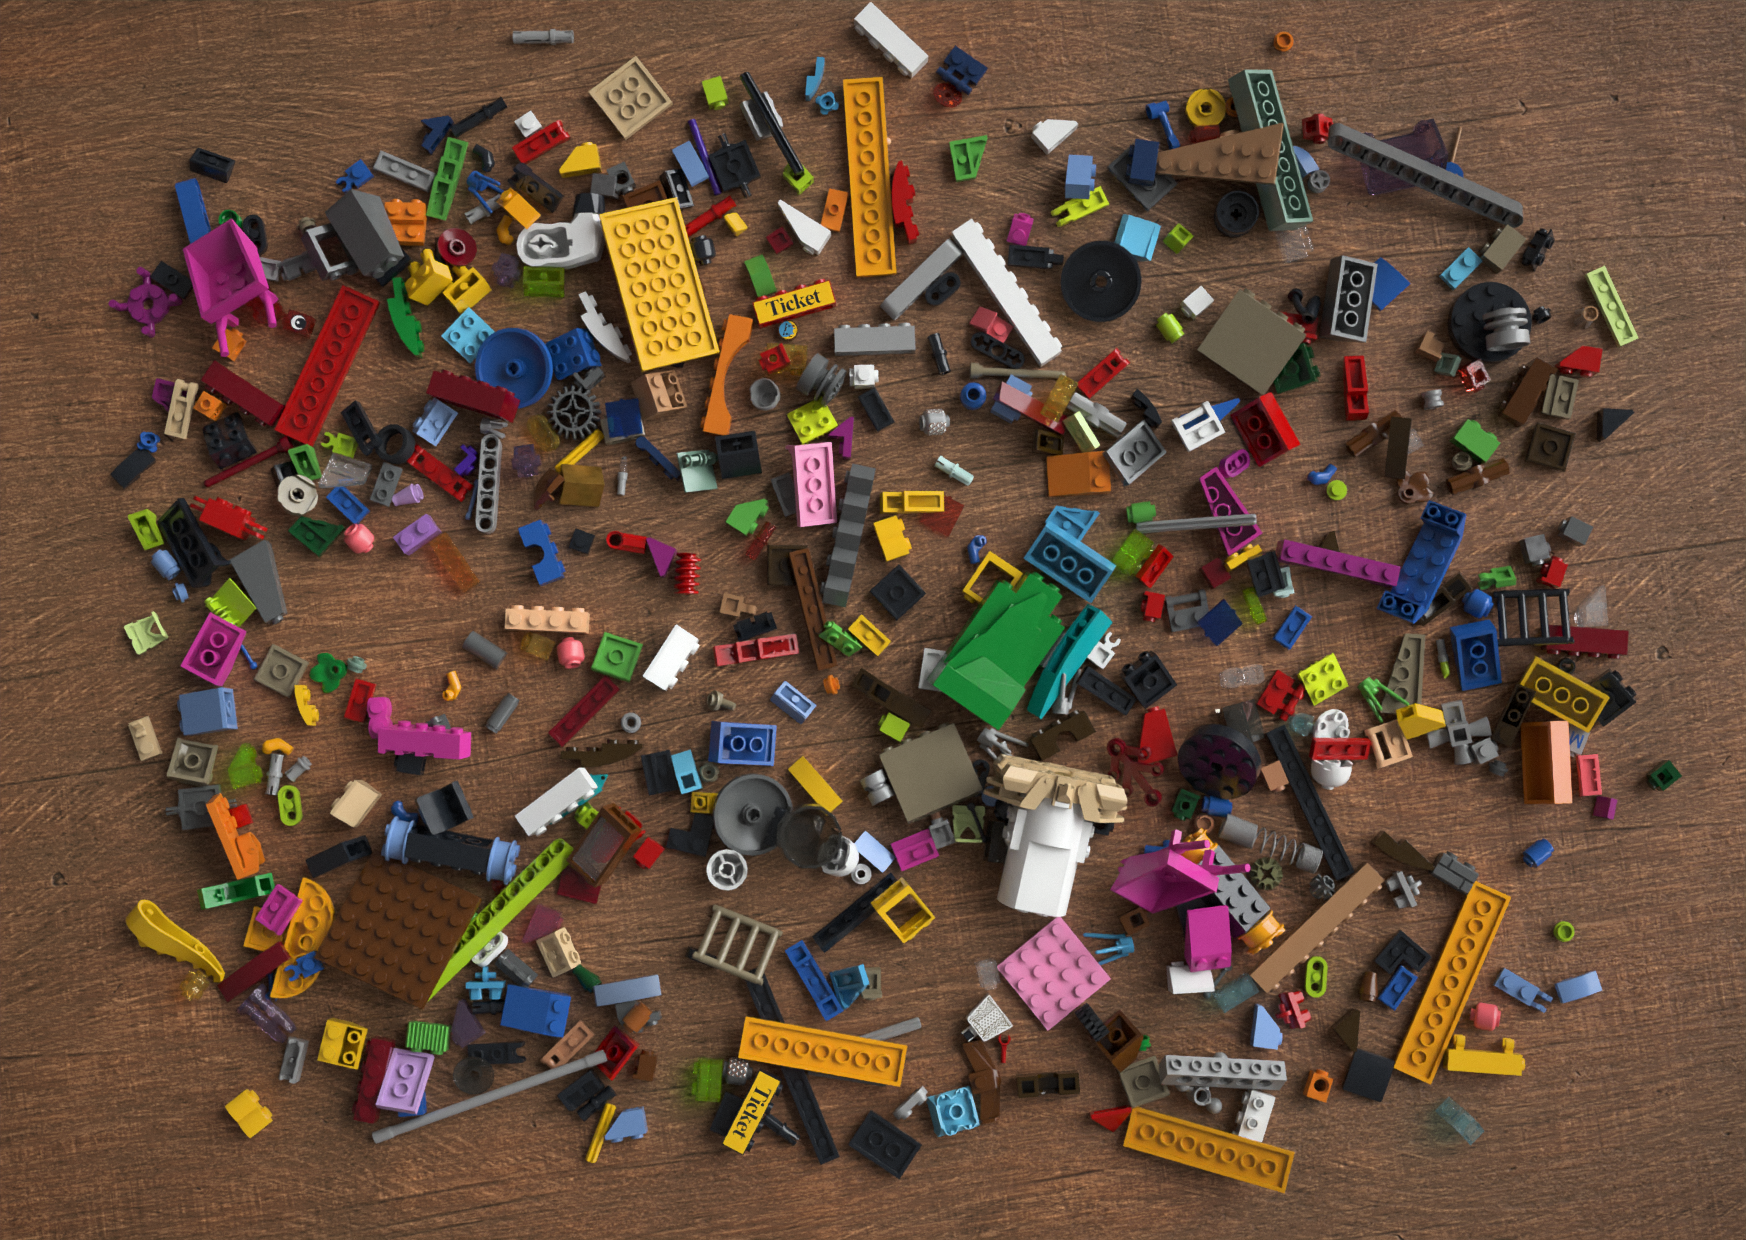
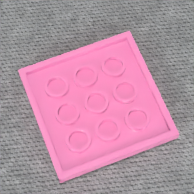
(1053, 972)

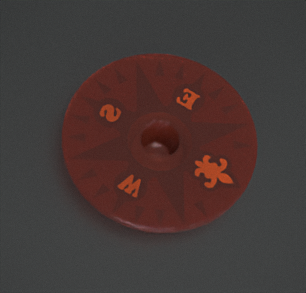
(947, 95)

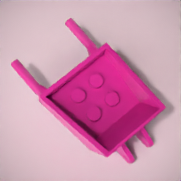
(226, 276)
(1168, 879)

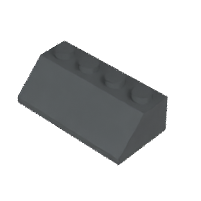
(1348, 299)

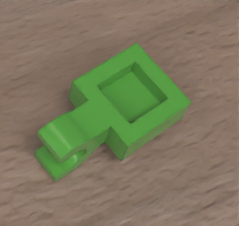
(1498, 576)

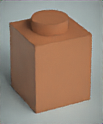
(1274, 776)

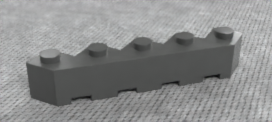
(848, 535)

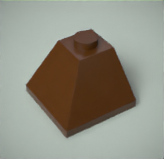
(1121, 1042)

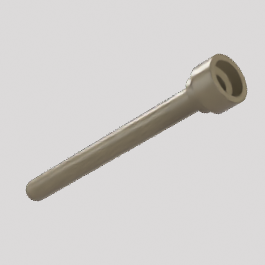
(978, 370)

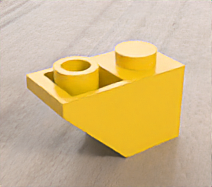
(1419, 719)

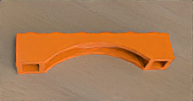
(736, 336)

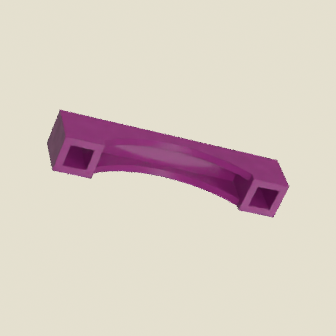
(1337, 562)

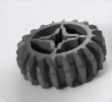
(565, 412)

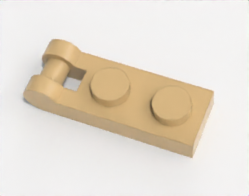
(181, 409)

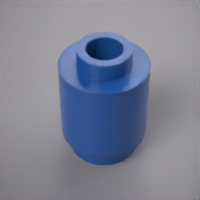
(1216, 806)
(1537, 853)

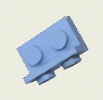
(434, 421)

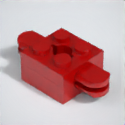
(228, 519)

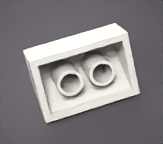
(672, 658)

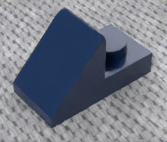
(439, 128)

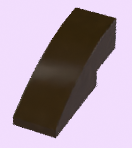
(1398, 447)
(1446, 596)
(1401, 851)

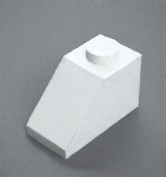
(1052, 133)

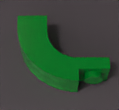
(236, 891)

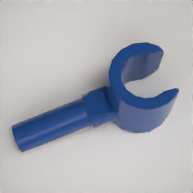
(271, 982)

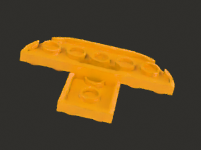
(299, 938)

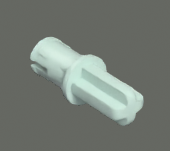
(954, 471)

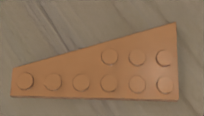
(1236, 157)

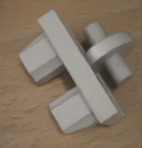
(1406, 898)

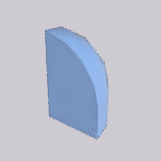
(1305, 162)

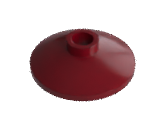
(462, 242)

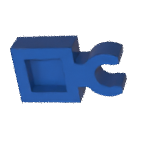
(357, 174)
(306, 965)

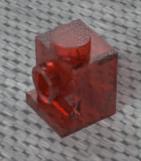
(1473, 376)

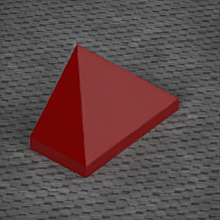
(1111, 1117)

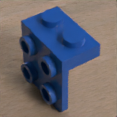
(573, 353)

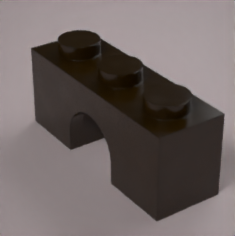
(1077, 725)
(1047, 1083)

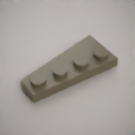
(1406, 674)

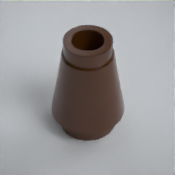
(1368, 989)

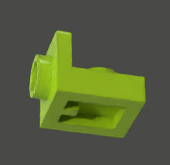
(585, 815)

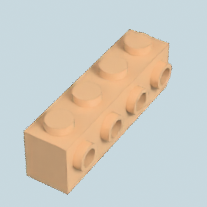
(546, 620)

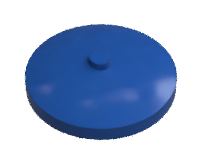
(515, 362)

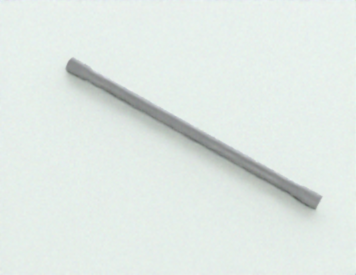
(392, 1131)

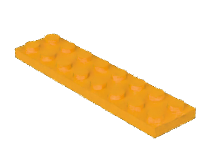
(822, 1051)
(1209, 1149)

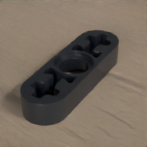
(981, 349)

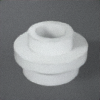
(866, 878)

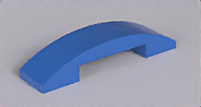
(814, 980)

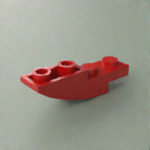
(901, 196)

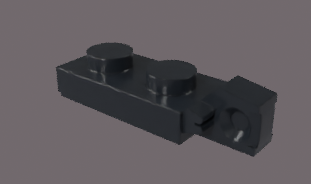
(1033, 257)

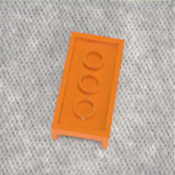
(243, 850)

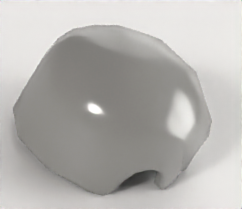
(764, 394)

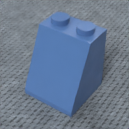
(207, 711)

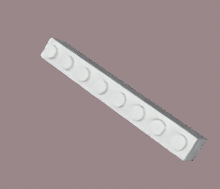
(1006, 293)

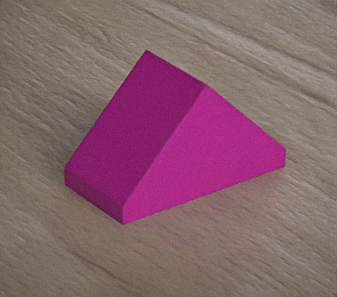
(662, 555)

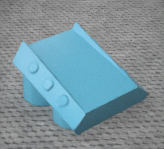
(1138, 236)
(953, 1111)

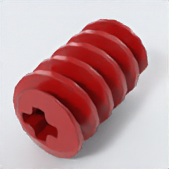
(687, 573)

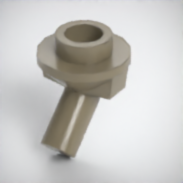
(715, 700)

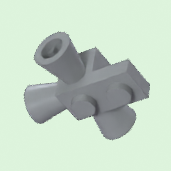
(1458, 732)

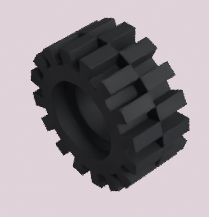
(1091, 1022)

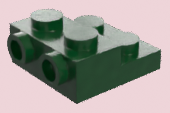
(1298, 371)

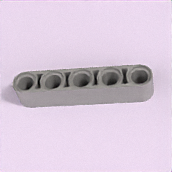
(921, 279)
(484, 475)

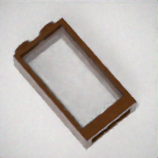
(603, 845)

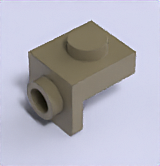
(873, 990)

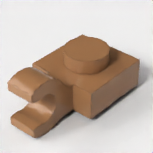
(734, 605)

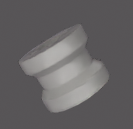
(1320, 177)
(1432, 399)

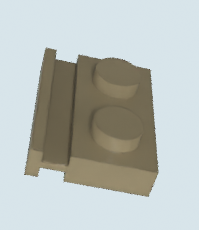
(1559, 397)

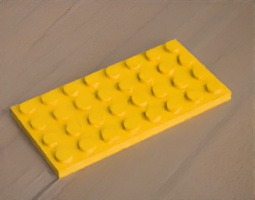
(658, 284)

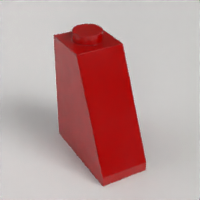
(1156, 735)

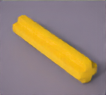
(582, 449)
(600, 1133)

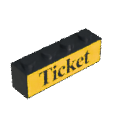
(749, 1116)

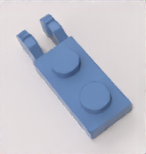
(1520, 989)

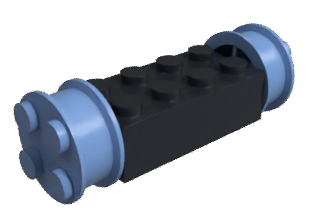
(451, 849)

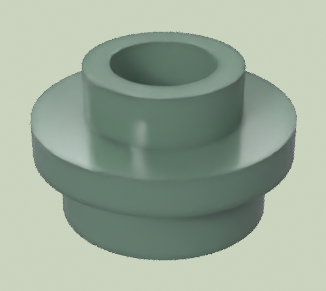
(356, 664)

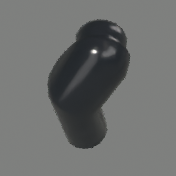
(486, 156)

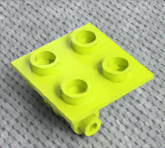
(812, 421)
(1323, 679)

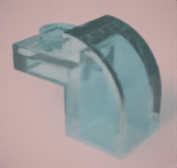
(1460, 1120)

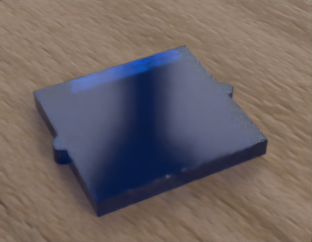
(624, 418)
(1220, 622)

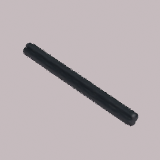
(771, 123)

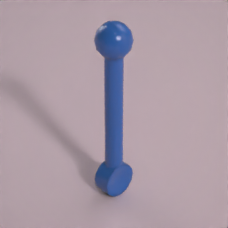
(253, 665)

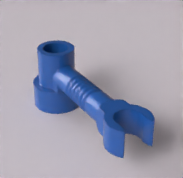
(1159, 110)

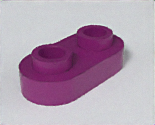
(1234, 463)

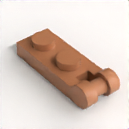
(568, 1045)

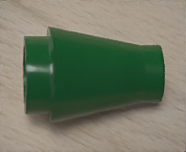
(586, 978)

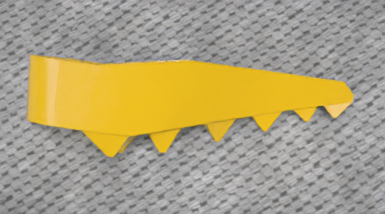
(161, 934)

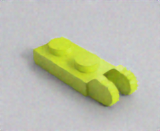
(1081, 207)

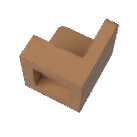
(1430, 347)

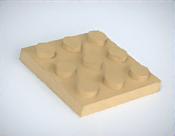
(630, 97)

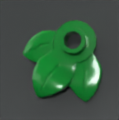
(325, 672)

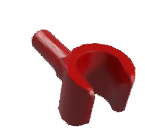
(1003, 1048)

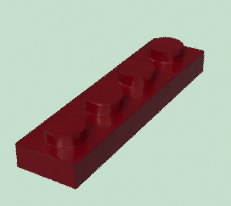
(584, 711)

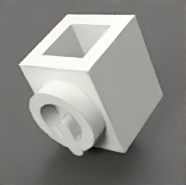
(863, 376)

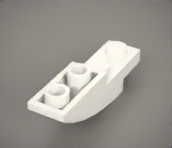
(606, 335)

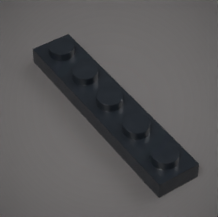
(852, 916)

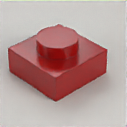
(241, 815)

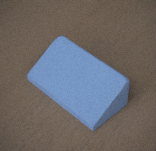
(793, 702)

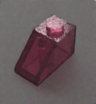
(543, 922)

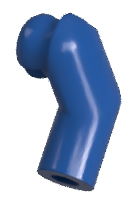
(974, 547)

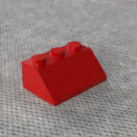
(1265, 429)

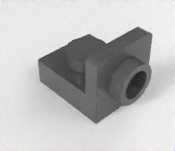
(592, 378)

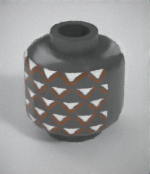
(737, 1071)

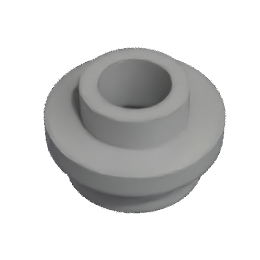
(624, 722)

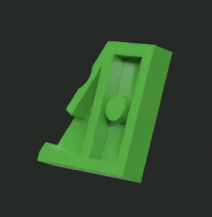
(966, 157)

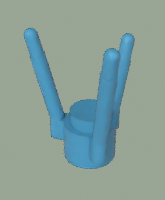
(1122, 946)

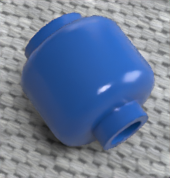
(978, 392)
(1477, 603)

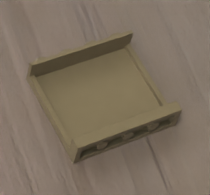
(1252, 341)
(930, 772)

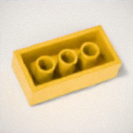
(1563, 694)

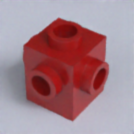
(1316, 128)

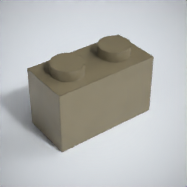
(1502, 248)

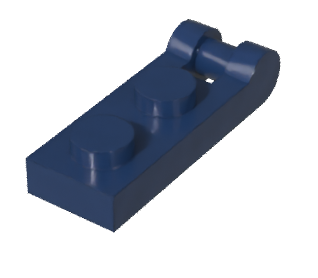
(658, 458)

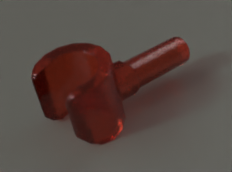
(496, 885)

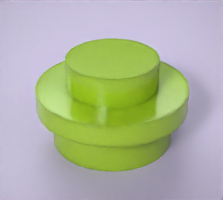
(1336, 490)
(1563, 931)

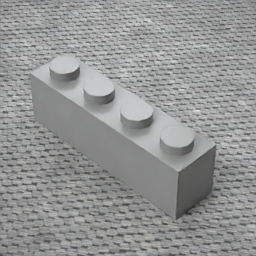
(874, 340)

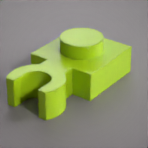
(342, 445)

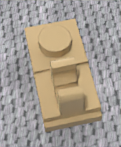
(145, 738)

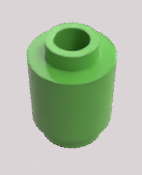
(1140, 512)

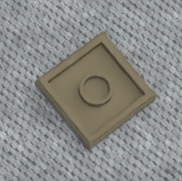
(281, 670)
(1142, 1082)

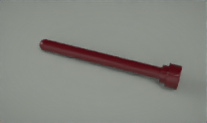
(282, 446)

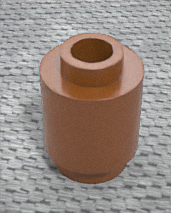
(636, 1017)

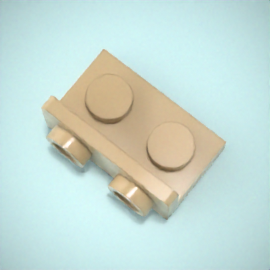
(558, 952)

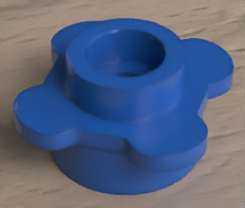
(148, 436)

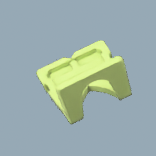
(142, 637)
(963, 818)

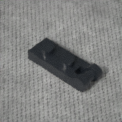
(361, 427)

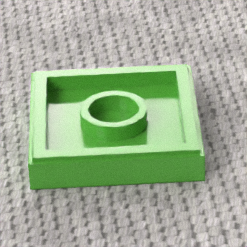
(616, 657)

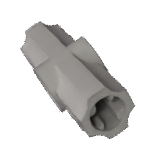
(1096, 415)

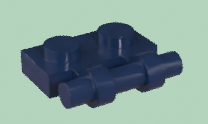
(964, 65)

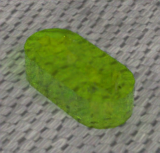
(1254, 605)

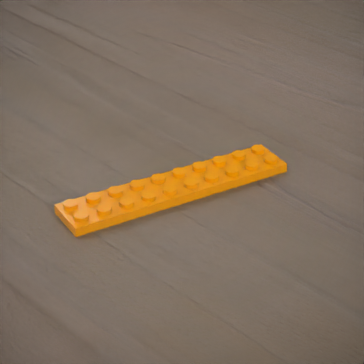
(869, 177)
(1451, 982)

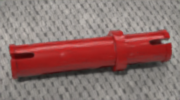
(716, 211)

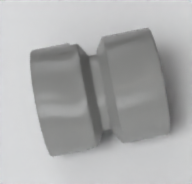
(877, 787)

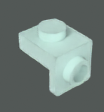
(1282, 593)

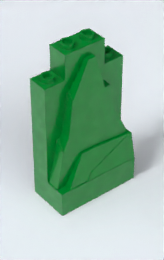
(1000, 648)

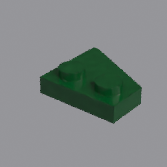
(315, 534)

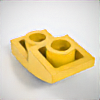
(308, 712)
(702, 802)

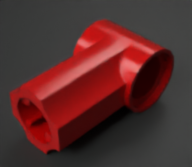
(628, 543)

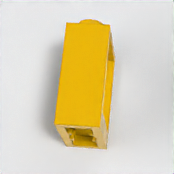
(998, 563)
(890, 898)

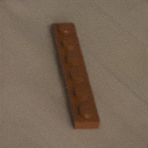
(812, 607)

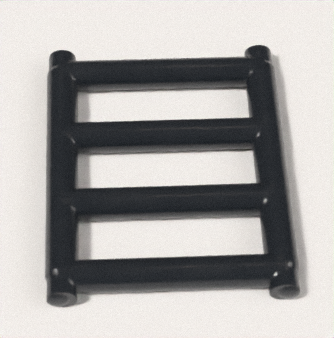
(1524, 639)

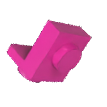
(1020, 229)

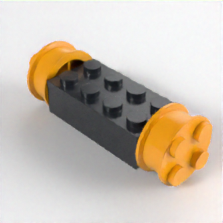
(1248, 912)

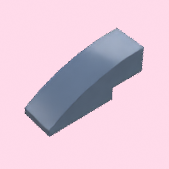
(627, 990)

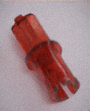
(760, 540)

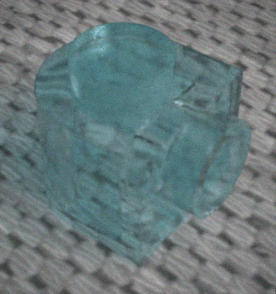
(1301, 723)

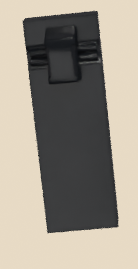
(1106, 690)

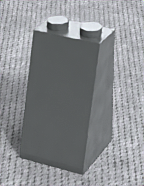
(366, 232)

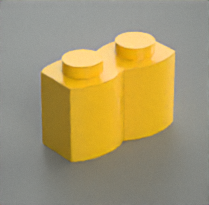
(891, 538)
(249, 1113)

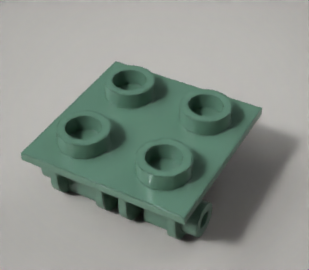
(697, 470)

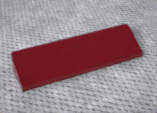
(1027, 407)

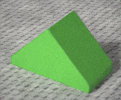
(760, 276)
(305, 461)

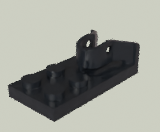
(190, 544)

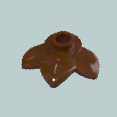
(1416, 485)

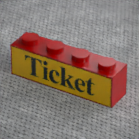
(795, 303)

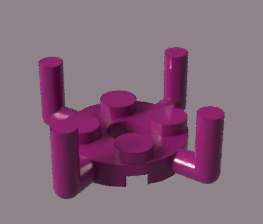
(139, 296)

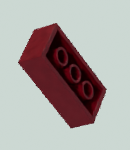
(473, 395)

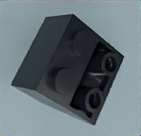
(738, 454)

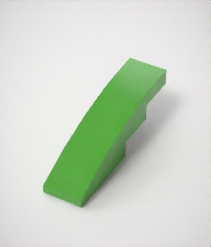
(447, 178)

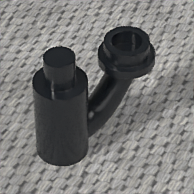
(1312, 307)

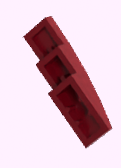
(254, 971)

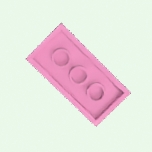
(814, 483)

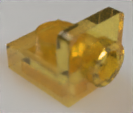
(537, 645)

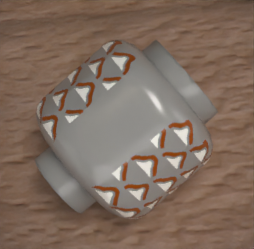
(934, 422)

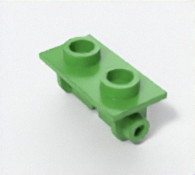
(841, 640)

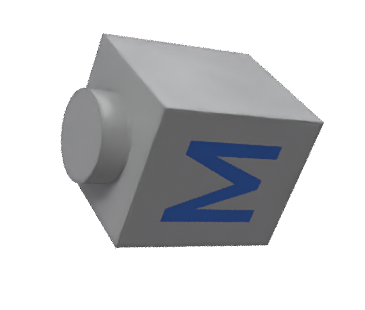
(1577, 740)

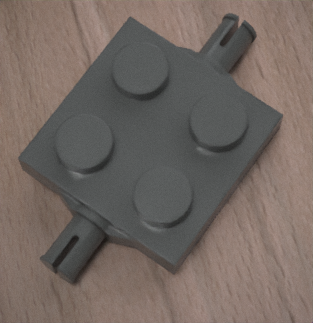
(193, 807)

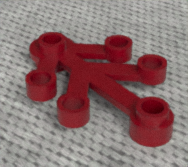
(1133, 768)

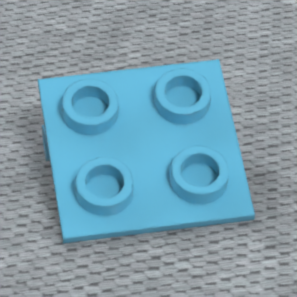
(467, 334)

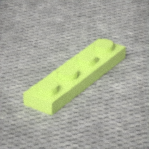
(1611, 306)

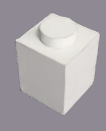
(1196, 303)

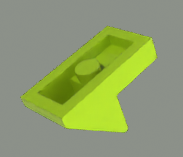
(146, 529)

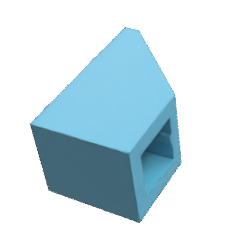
(686, 772)

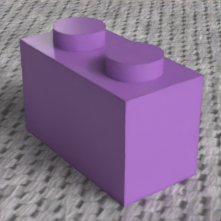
(417, 534)

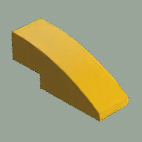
(911, 502)
(815, 784)

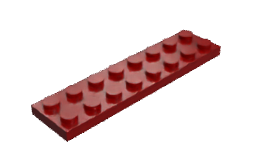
(327, 366)

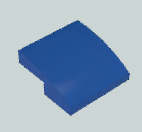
(1388, 284)

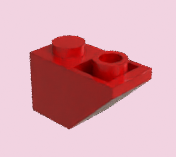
(1583, 360)

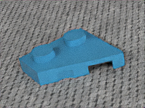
(1073, 520)
(849, 984)

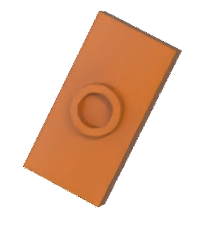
(834, 210)

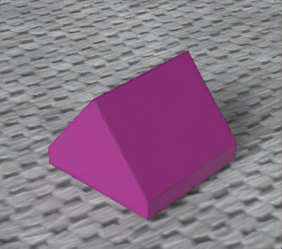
(1605, 807)

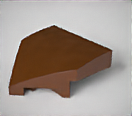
(545, 487)

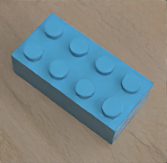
(1069, 562)

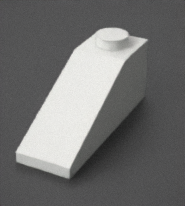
(808, 232)

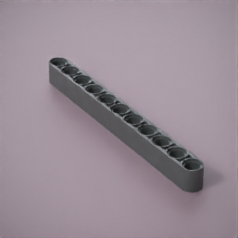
(1425, 175)

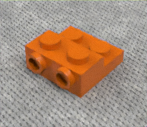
(408, 221)

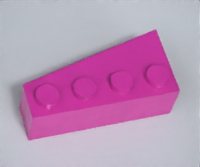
(1225, 502)
(424, 740)

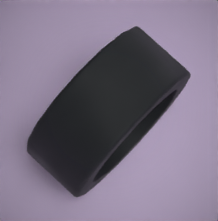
(406, 450)

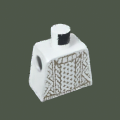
(986, 1020)

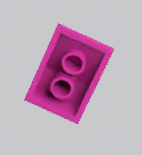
(214, 650)
(1208, 939)

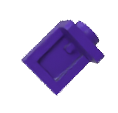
(466, 467)

